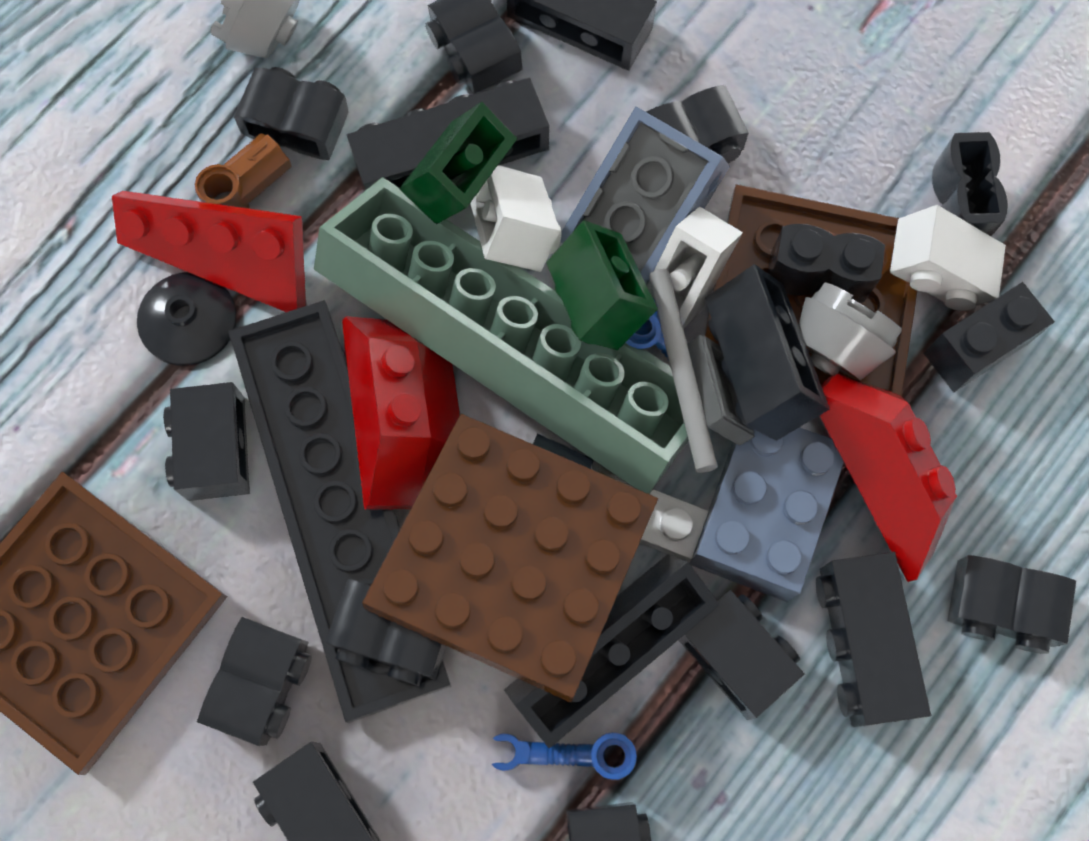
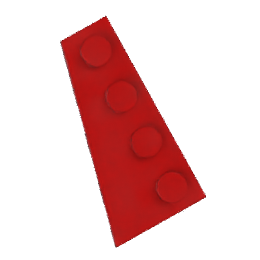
(225, 244)

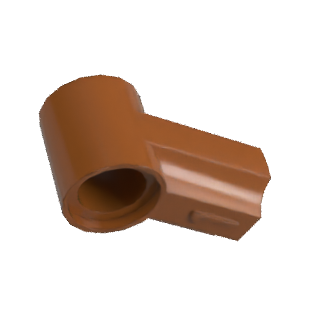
(244, 174)

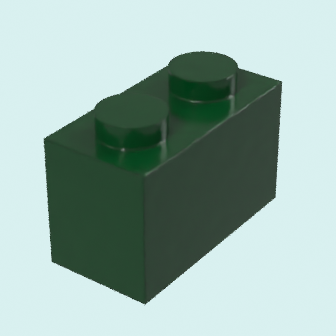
(458, 163)
(600, 286)

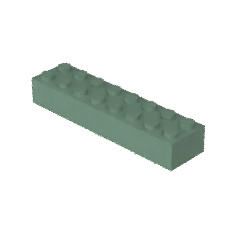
(504, 332)

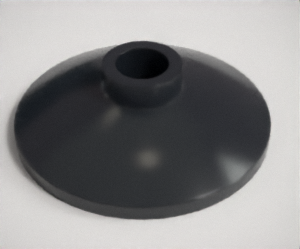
(194, 336)

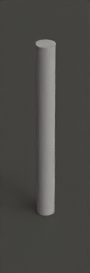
(682, 371)

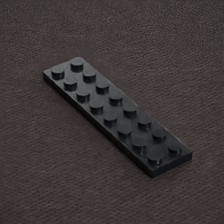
(308, 436)

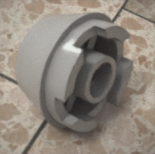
(256, 25)
(846, 333)

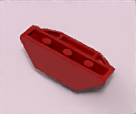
(400, 408)
(892, 467)

